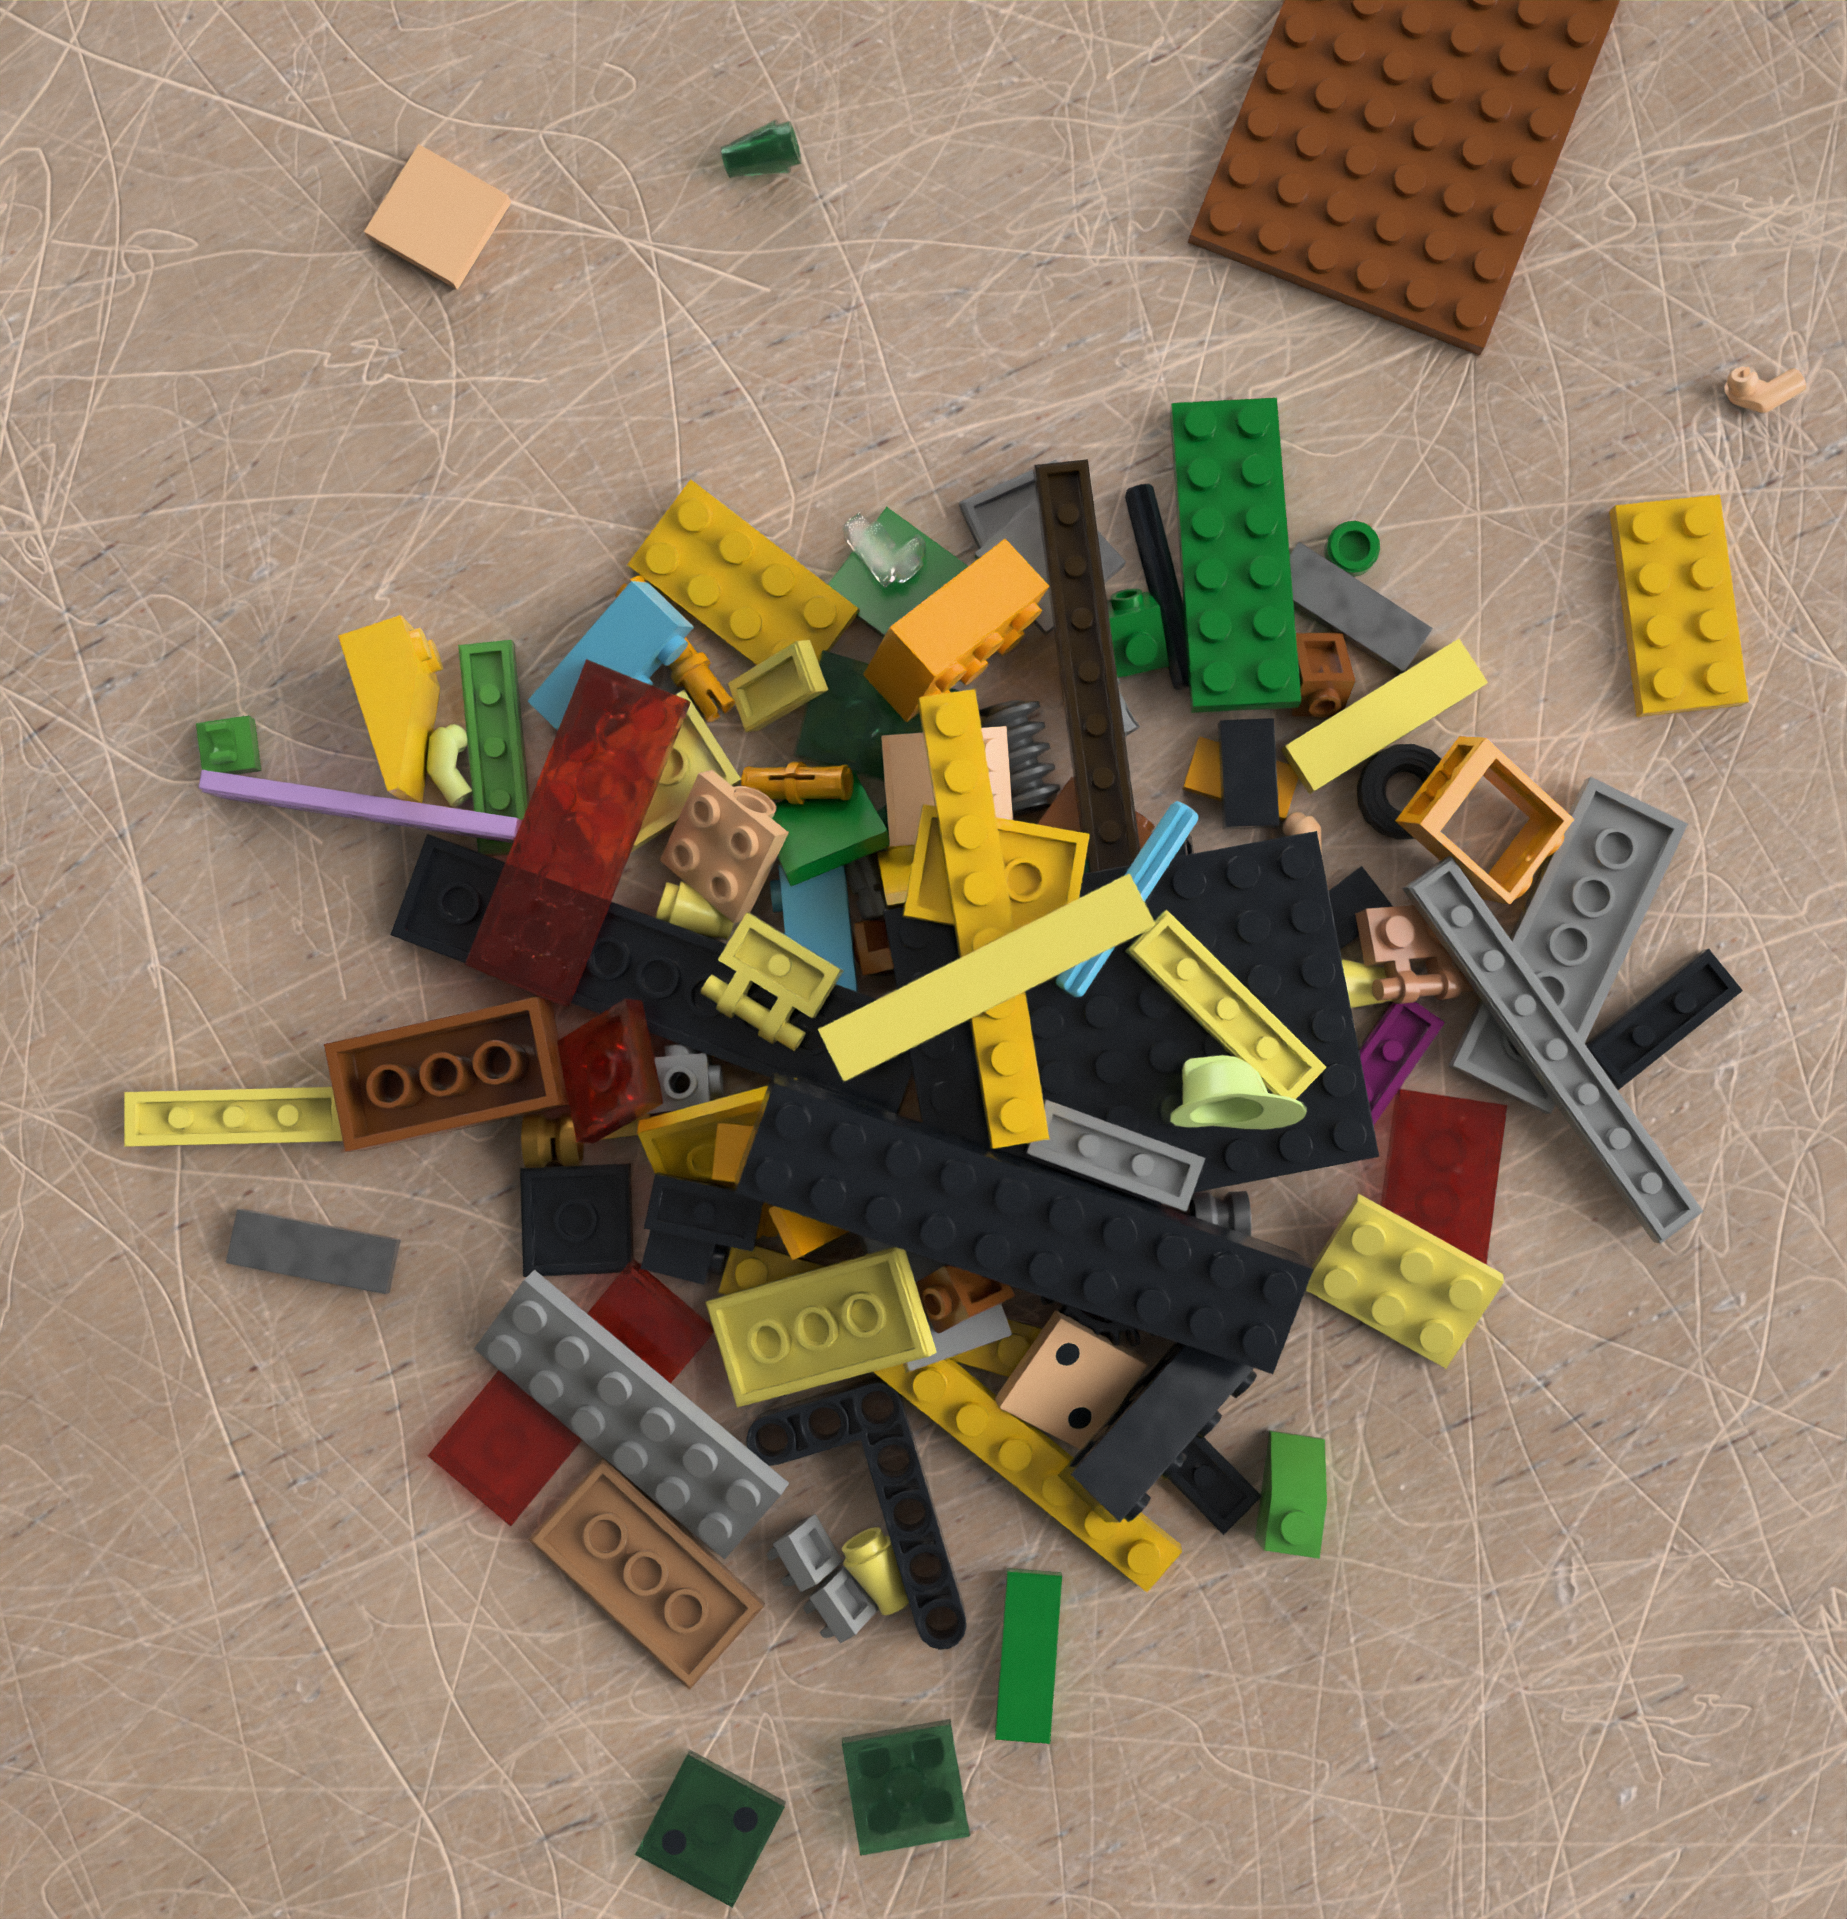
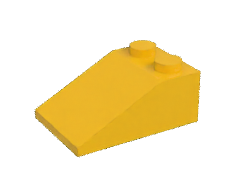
(398, 698)

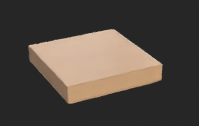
(437, 216)

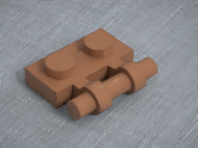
(1394, 940)

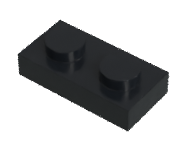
(703, 1212)

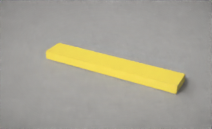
(987, 977)

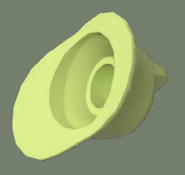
(1231, 1095)

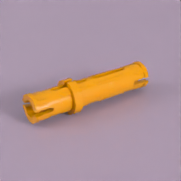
(693, 673)

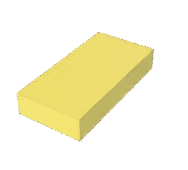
(778, 686)

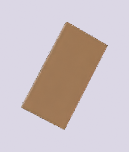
(647, 1572)

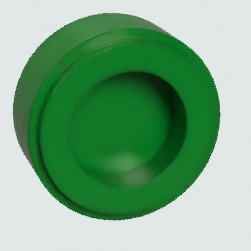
(1352, 547)

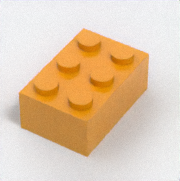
(957, 630)

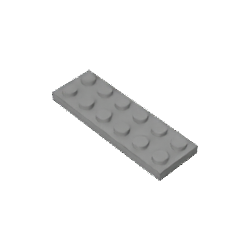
(1577, 926)
(630, 1415)

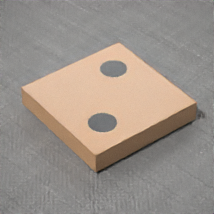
(1070, 1380)

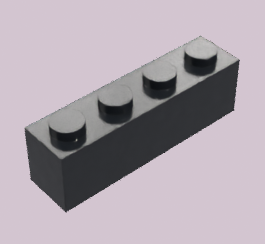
(1152, 1429)

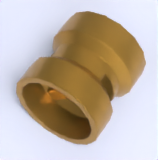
(550, 1141)

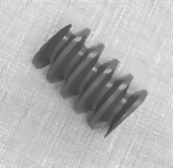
(1026, 773)

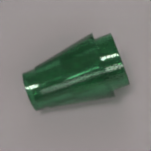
(763, 151)

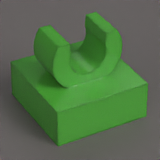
(229, 745)

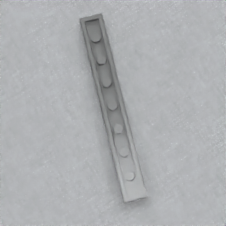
(1552, 1050)

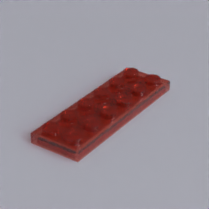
(577, 833)

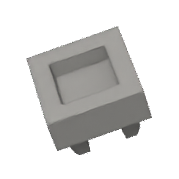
(805, 1553)
(842, 1605)

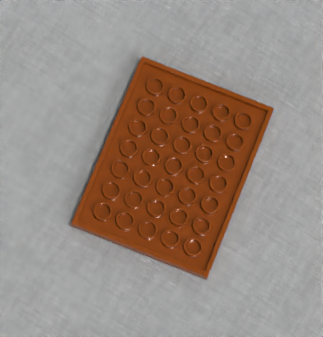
(1403, 151)

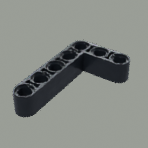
(890, 1486)

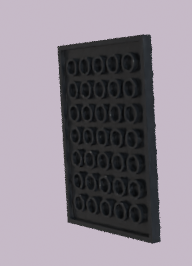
(1126, 1039)

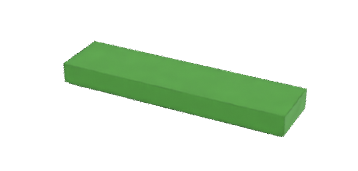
(494, 734)

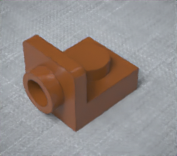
(1323, 674)
(872, 948)
(956, 1295)

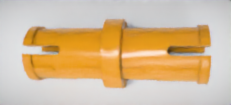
(800, 782)

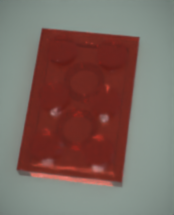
(1445, 1167)

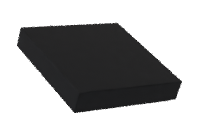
(576, 1219)

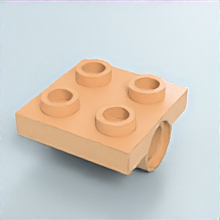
(725, 843)

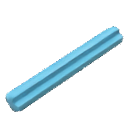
(1145, 872)

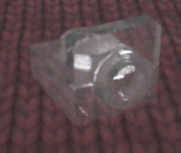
(874, 548)

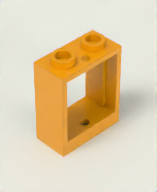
(1449, 786)

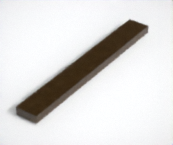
(1086, 663)

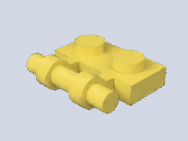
(779, 966)

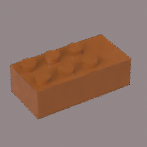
(447, 1074)

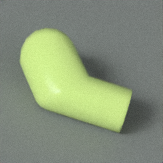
(442, 760)

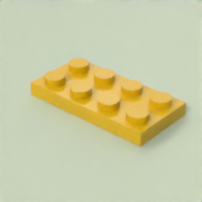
(739, 580)
(1678, 605)

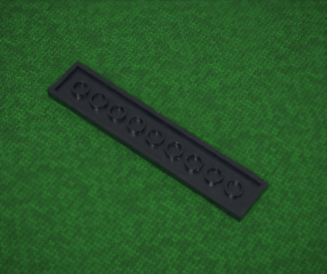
(650, 963)

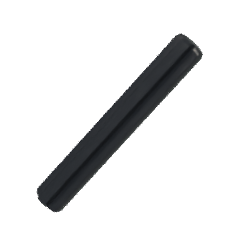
(1160, 576)

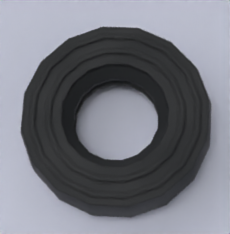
(1374, 778)

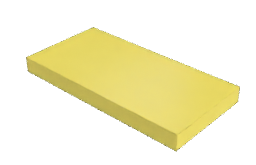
(821, 1326)

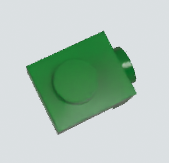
(1136, 632)

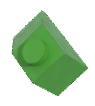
(1293, 1495)

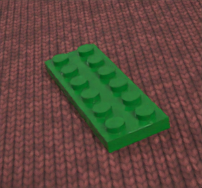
(1234, 555)

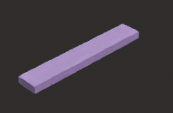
(360, 806)

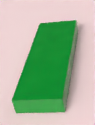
(1028, 1656)

